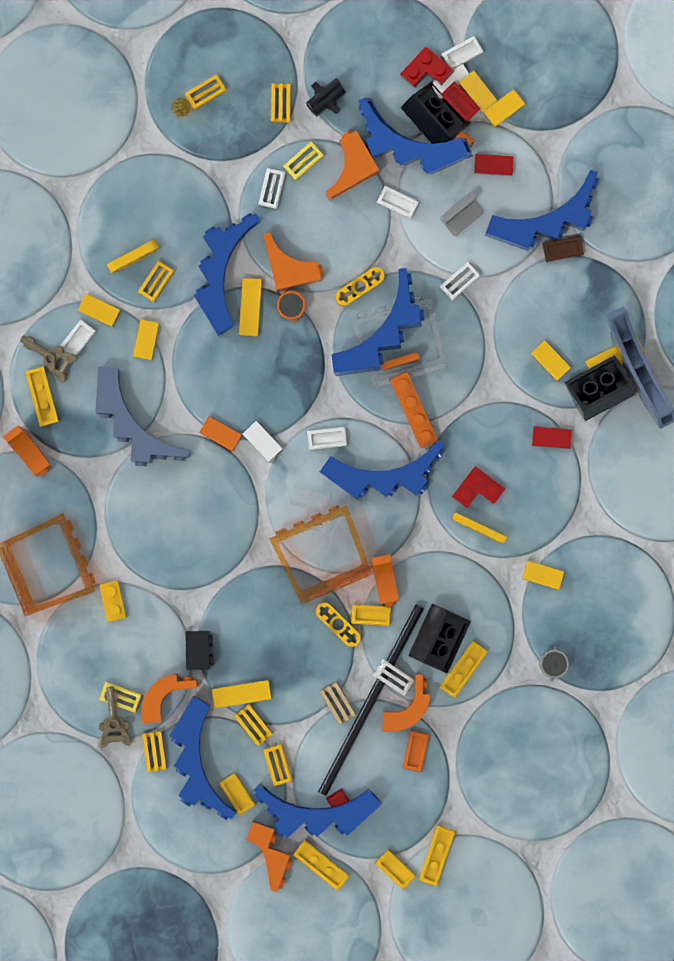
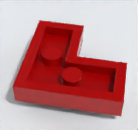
(426, 63)
(476, 483)

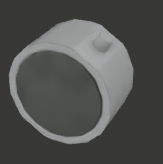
(553, 664)

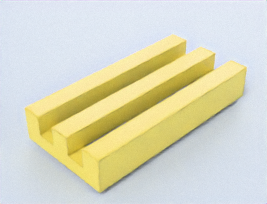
(308, 166)
(135, 702)

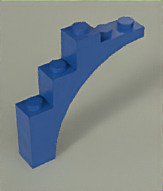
(406, 151)
(573, 213)
(222, 246)
(366, 355)
(409, 476)
(189, 762)
(291, 816)

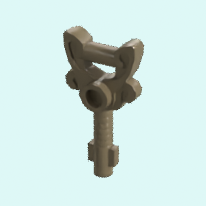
(51, 357)
(113, 722)

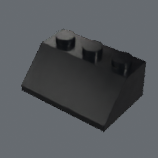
(434, 116)
(600, 388)
(439, 638)

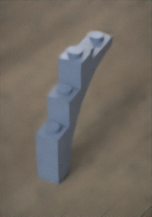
(639, 368)
(111, 402)

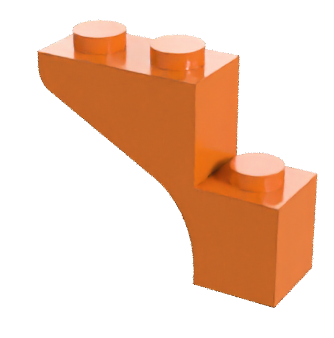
(275, 859)

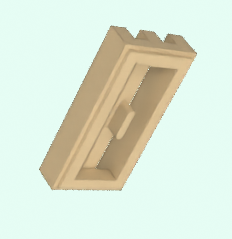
(329, 689)

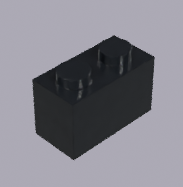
(198, 650)

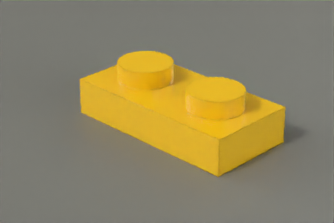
(112, 601)

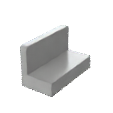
(461, 215)

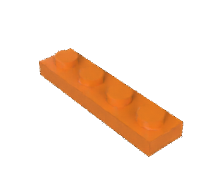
(413, 409)

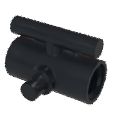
(325, 97)

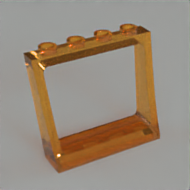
(16, 577)
(336, 582)

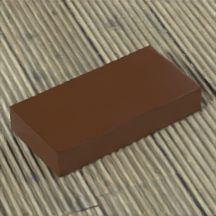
(563, 249)

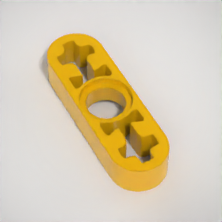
(133, 256)
(344, 290)
(323, 618)

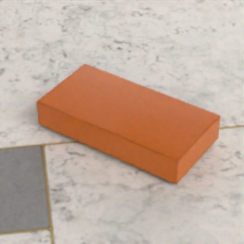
(400, 361)
(220, 433)
(415, 751)

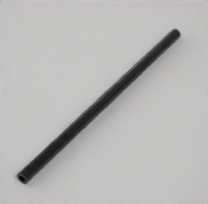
(369, 702)

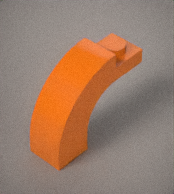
(152, 702)
(413, 713)

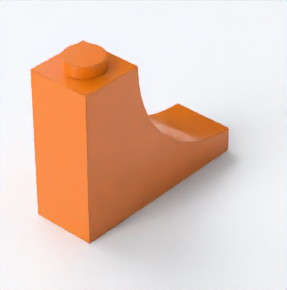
(357, 165)
(289, 272)
(28, 451)
(385, 580)

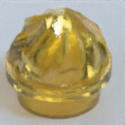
(181, 107)

